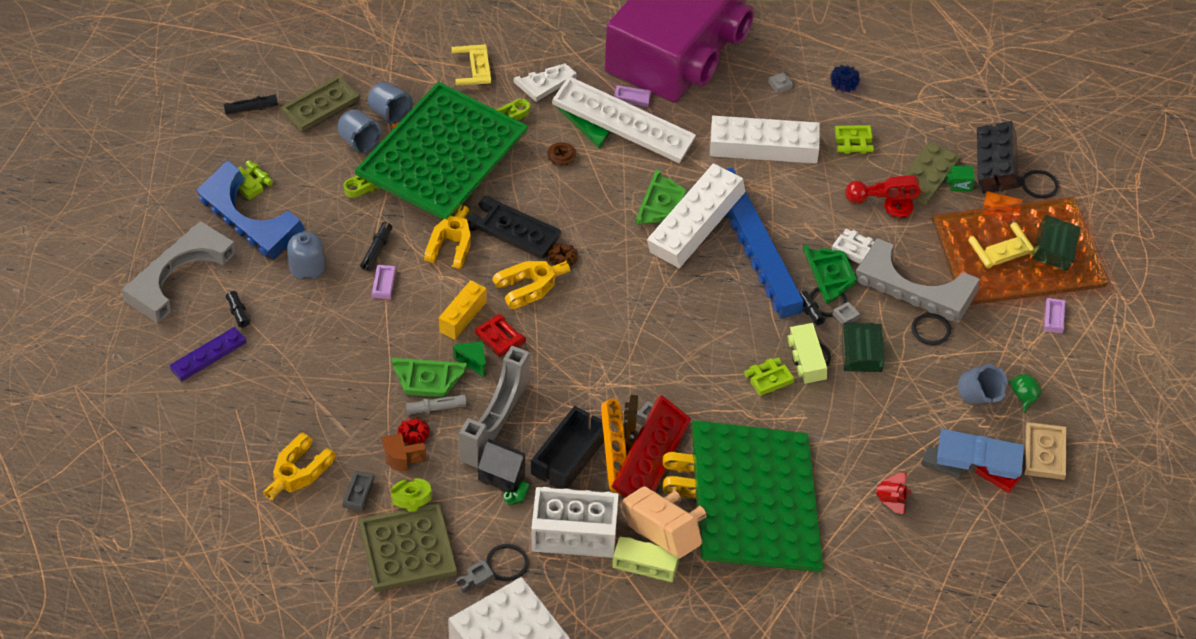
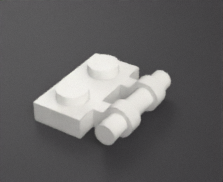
(853, 245)

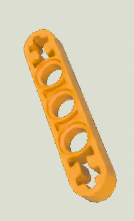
(610, 437)

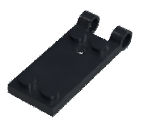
(520, 231)

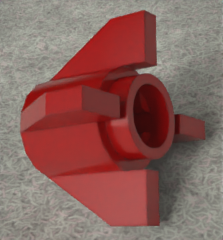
(892, 492)

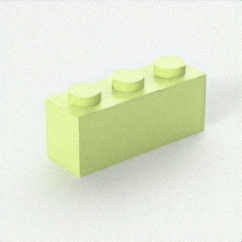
(807, 353)
(644, 559)

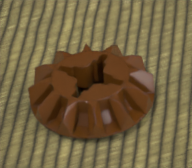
(565, 149)
(556, 258)

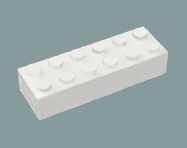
(764, 139)
(696, 215)

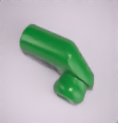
(516, 496)

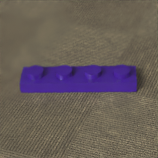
(207, 354)

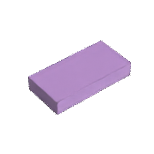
(633, 95)
(384, 282)
(1054, 315)

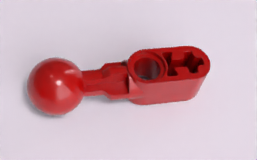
(857, 191)

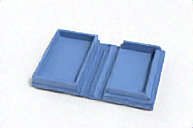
(964, 449)

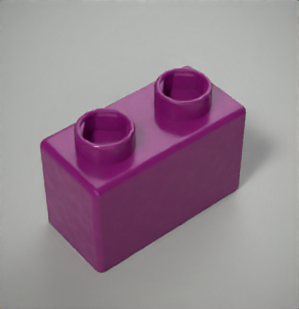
(672, 42)

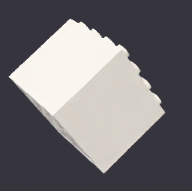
(506, 614)

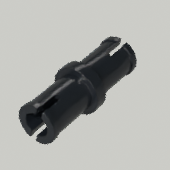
(237, 309)
(812, 309)

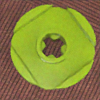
(411, 494)

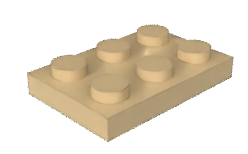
(1045, 451)

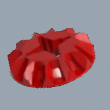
(906, 207)
(414, 437)

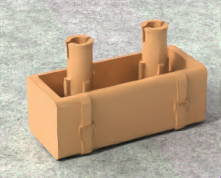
(664, 521)

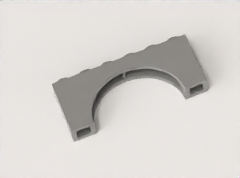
(196, 245)
(945, 300)
(511, 385)

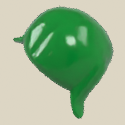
(1026, 389)

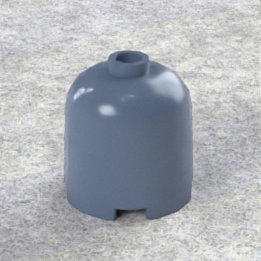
(389, 102)
(359, 131)
(306, 255)
(982, 385)

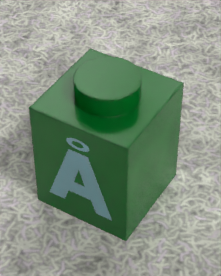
(961, 178)

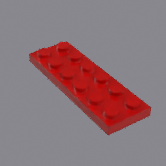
(657, 437)

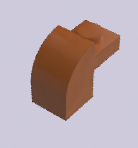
(398, 455)

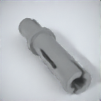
(427, 406)

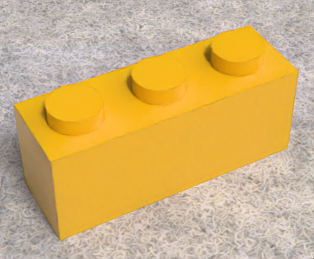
(462, 310)

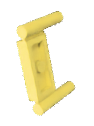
(479, 64)
(1005, 250)

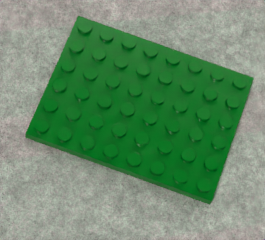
(441, 151)
(756, 496)

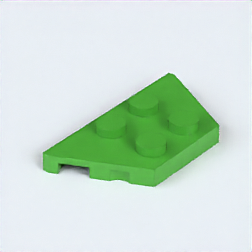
(659, 200)
(427, 376)

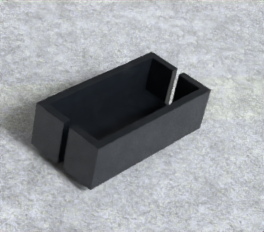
(997, 157)
(568, 449)

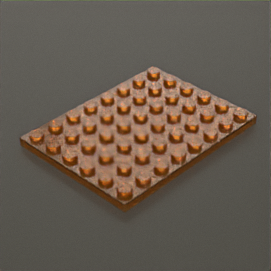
(1023, 275)

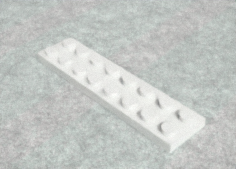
(624, 119)

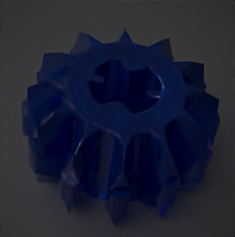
(845, 78)

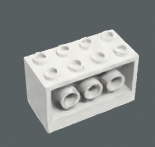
(574, 522)

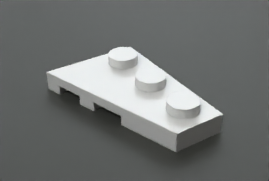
(546, 82)

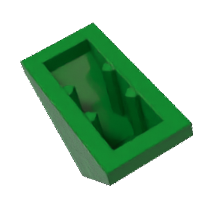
(471, 354)

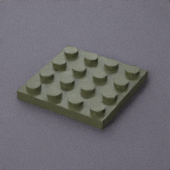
(407, 547)

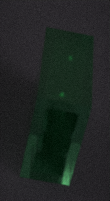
(1056, 242)
(862, 347)

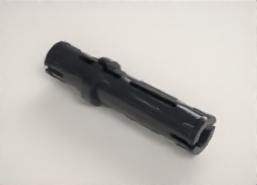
(250, 104)
(379, 240)

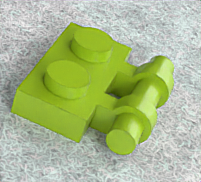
(853, 134)
(252, 187)
(771, 380)

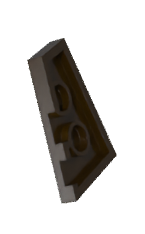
(630, 421)

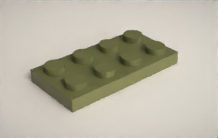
(320, 103)
(931, 169)

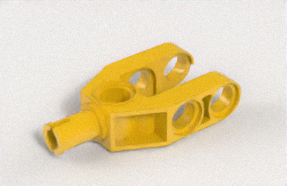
(455, 229)
(541, 274)
(291, 478)
(682, 484)

